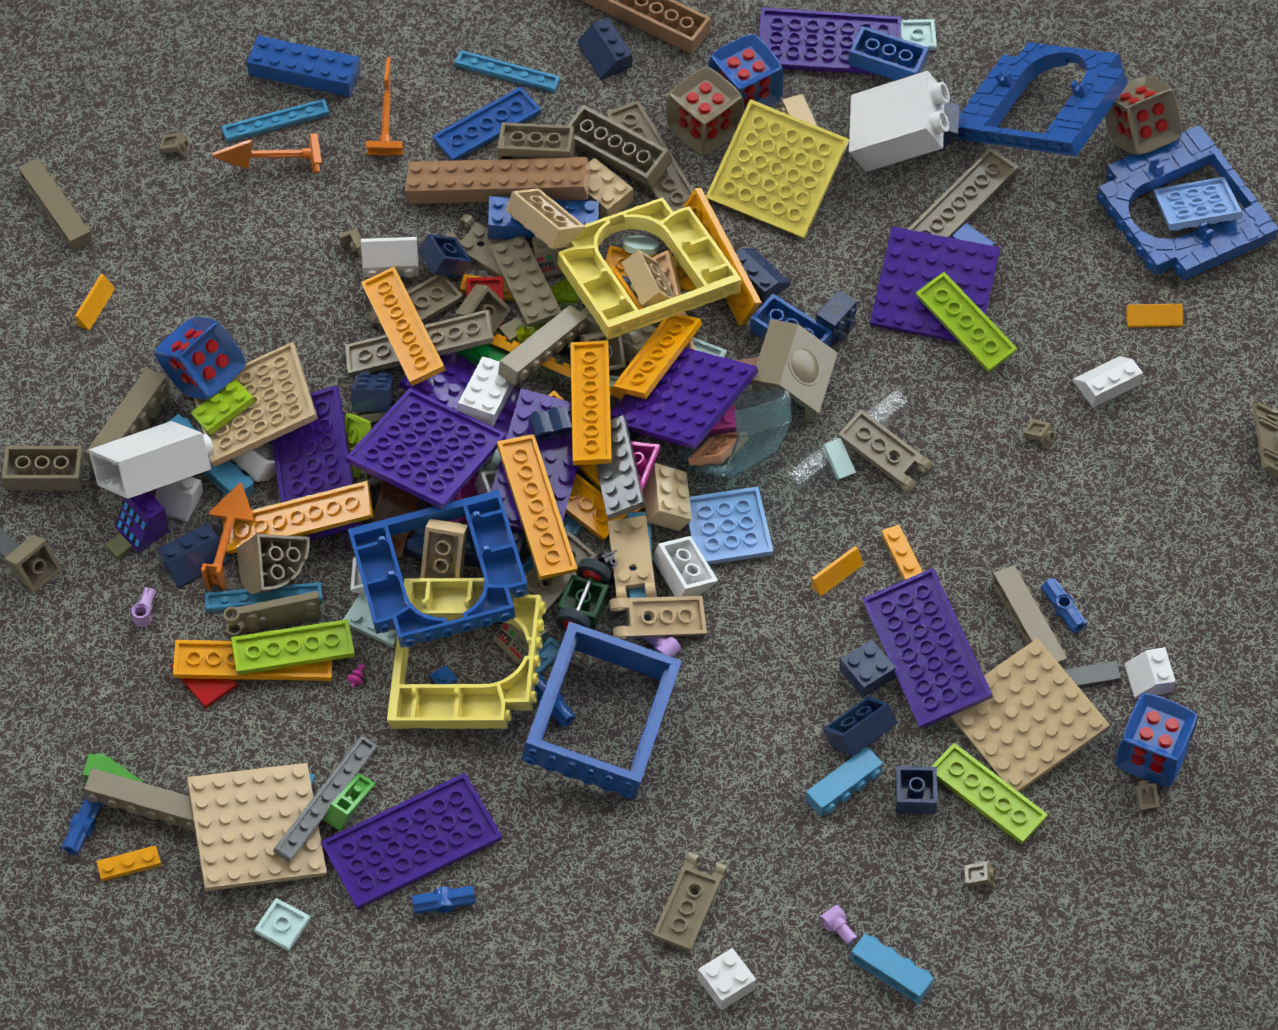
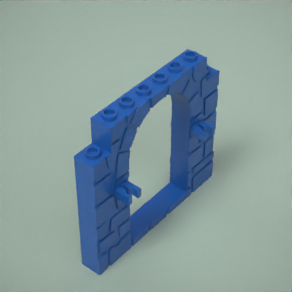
(1074, 122)
(1201, 248)
(496, 557)

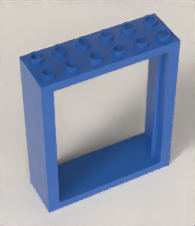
(583, 767)

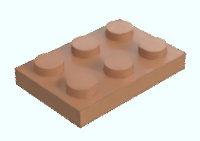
(714, 450)

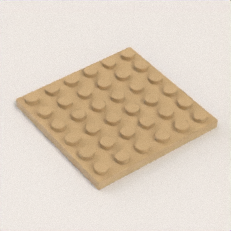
(280, 404)
(1032, 719)
(244, 818)

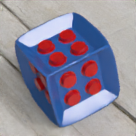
(750, 69)
(200, 357)
(1156, 739)

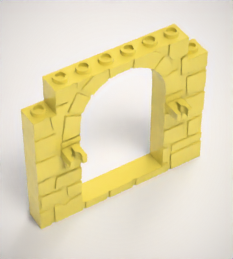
(684, 237)
(465, 704)

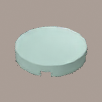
(645, 244)

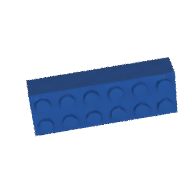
(303, 66)
(503, 226)

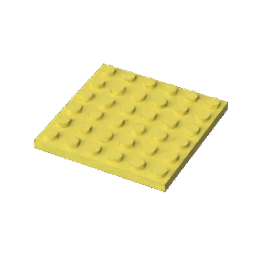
(777, 169)

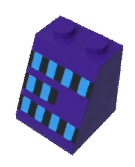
(142, 521)

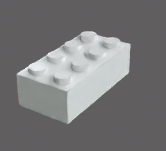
(485, 393)

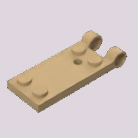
(632, 544)
(667, 616)

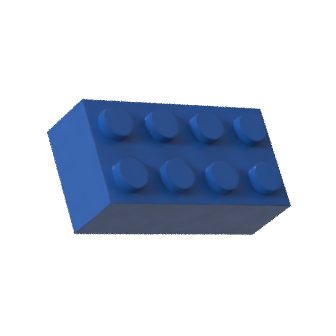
(887, 54)
(778, 309)

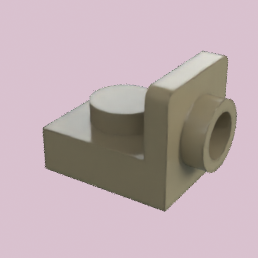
(174, 143)
(353, 240)
(1040, 431)
(1146, 795)
(980, 874)

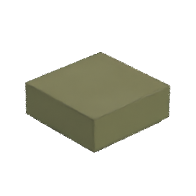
(118, 546)

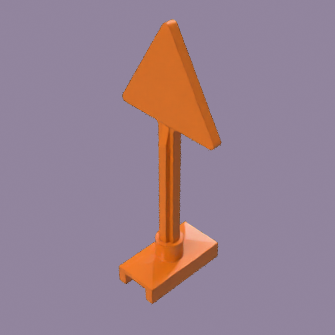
(385, 146)
(241, 154)
(232, 507)

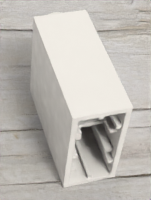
(898, 121)
(151, 459)

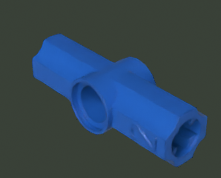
(1070, 613)
(561, 711)
(81, 827)
(443, 900)

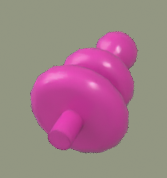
(356, 679)

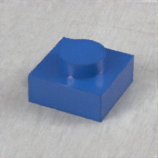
(443, 676)

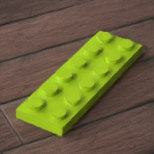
(966, 322)
(292, 647)
(988, 794)

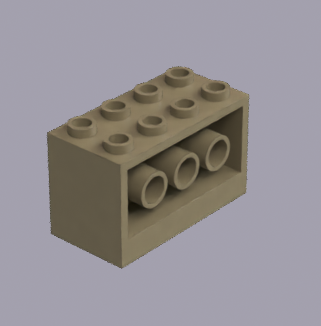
(535, 141)

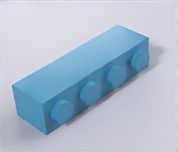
(844, 781)
(892, 968)

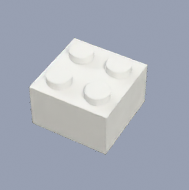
(726, 979)

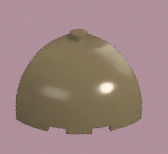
(271, 561)

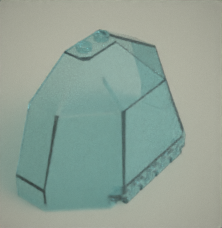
(761, 427)

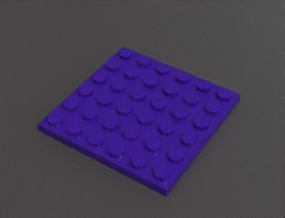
(916, 260)
(687, 398)
(425, 448)

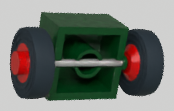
(584, 595)

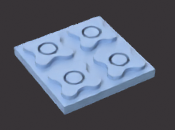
(1197, 203)
(730, 525)

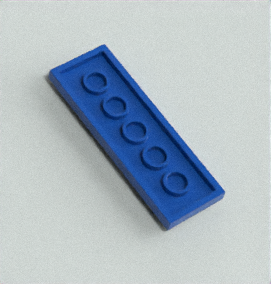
(485, 124)

